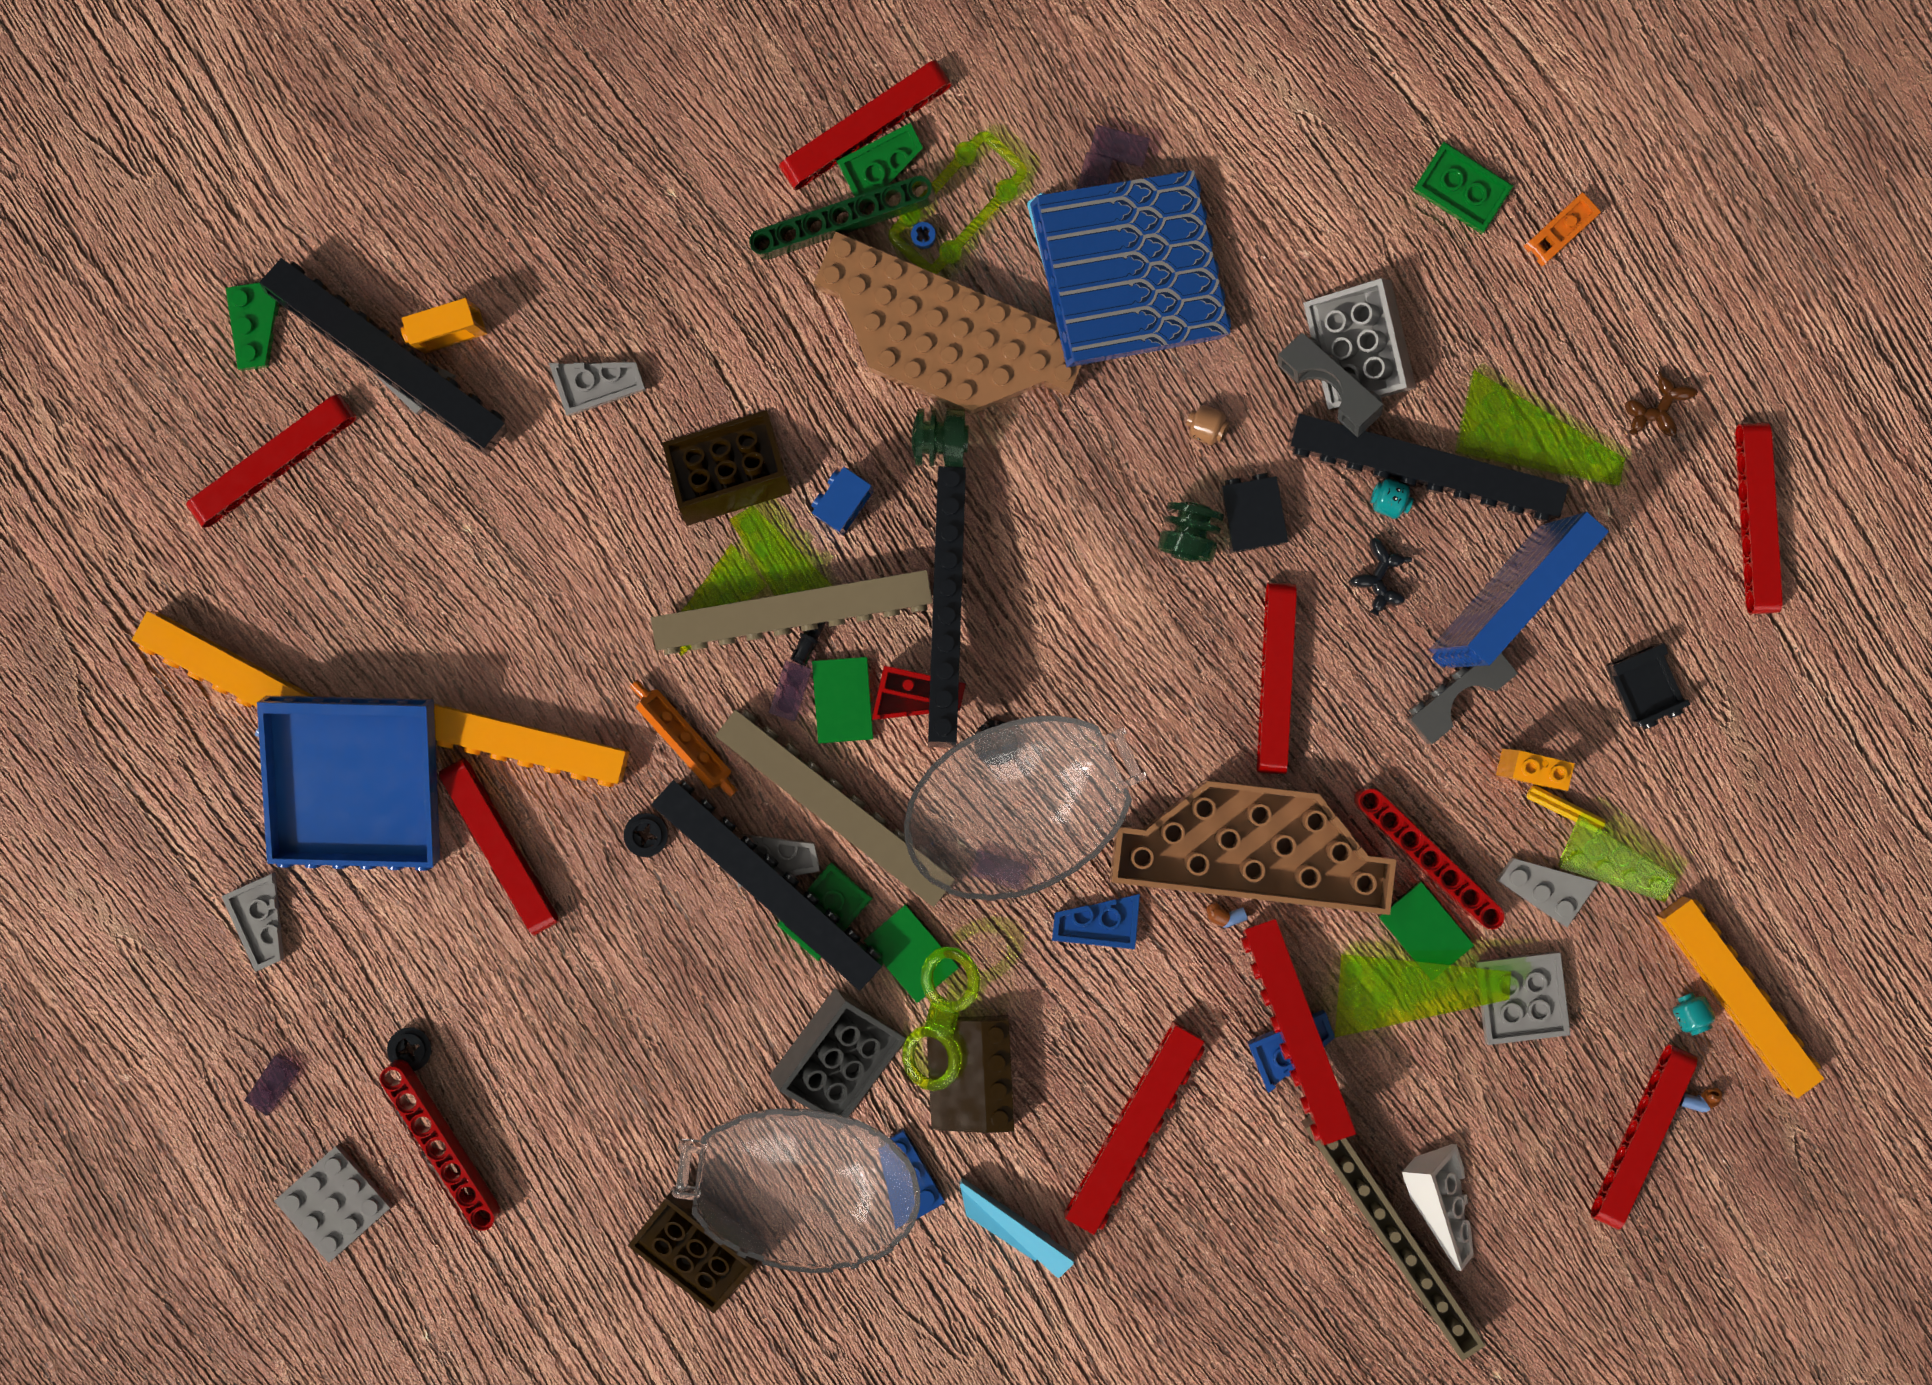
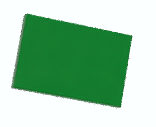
(1462, 188)
(842, 700)
(837, 893)
(1425, 928)
(904, 949)

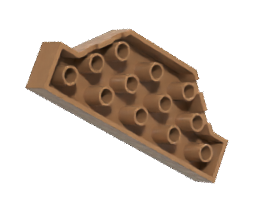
(940, 332)
(1254, 847)

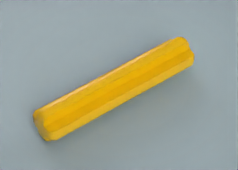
(1562, 806)

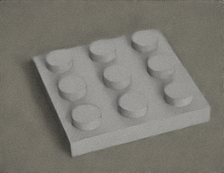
(1536, 1000)
(333, 1203)

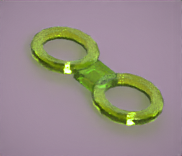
(941, 1018)

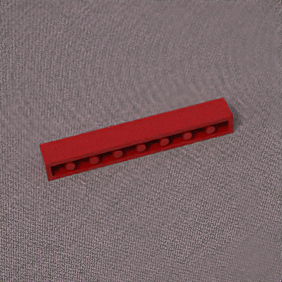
(1298, 1032)
(1134, 1127)

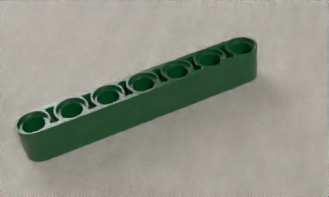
(829, 214)

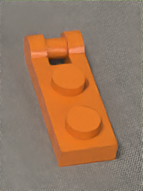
(1563, 228)

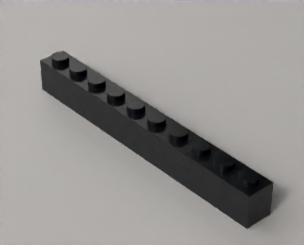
(383, 356)
(1427, 467)
(946, 607)
(768, 883)

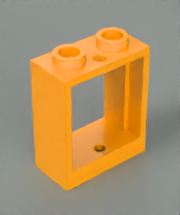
(443, 326)
(1535, 769)

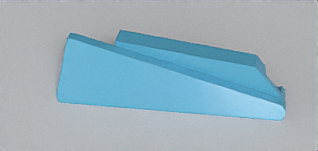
(1015, 1229)

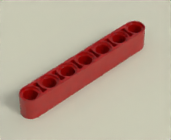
(865, 124)
(271, 461)
(1758, 518)
(1276, 678)
(498, 846)
(1441, 862)
(1644, 1136)
(440, 1158)

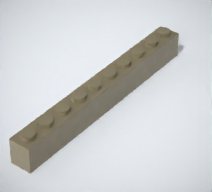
(791, 610)
(825, 799)
(1400, 1245)

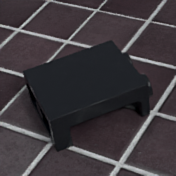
(1253, 513)
(1647, 686)

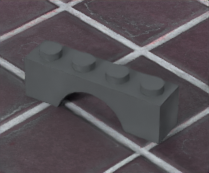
(1307, 361)
(1433, 717)

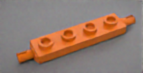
(683, 739)

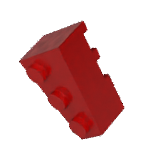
(905, 694)

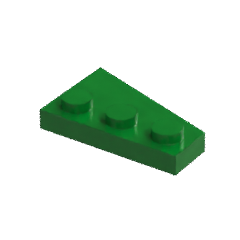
(880, 161)
(252, 325)

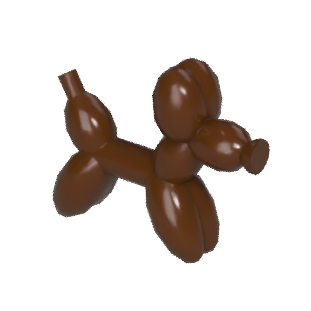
(1659, 414)

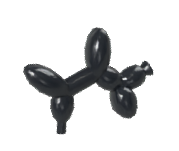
(1375, 580)

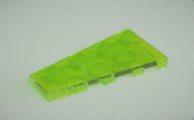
(775, 556)
(728, 582)
(1606, 859)

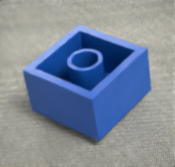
(842, 500)

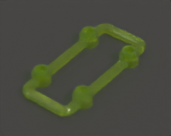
(1005, 193)

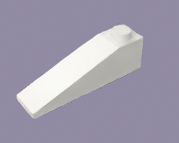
(1436, 1191)

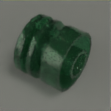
(940, 437)
(1189, 538)

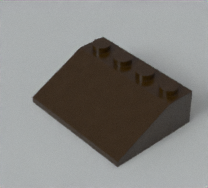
(726, 468)
(982, 1091)
(687, 1256)

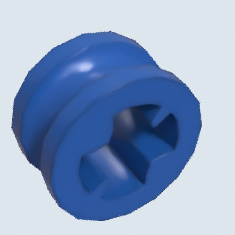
(914, 235)

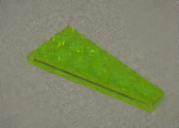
(1516, 432)
(1394, 992)

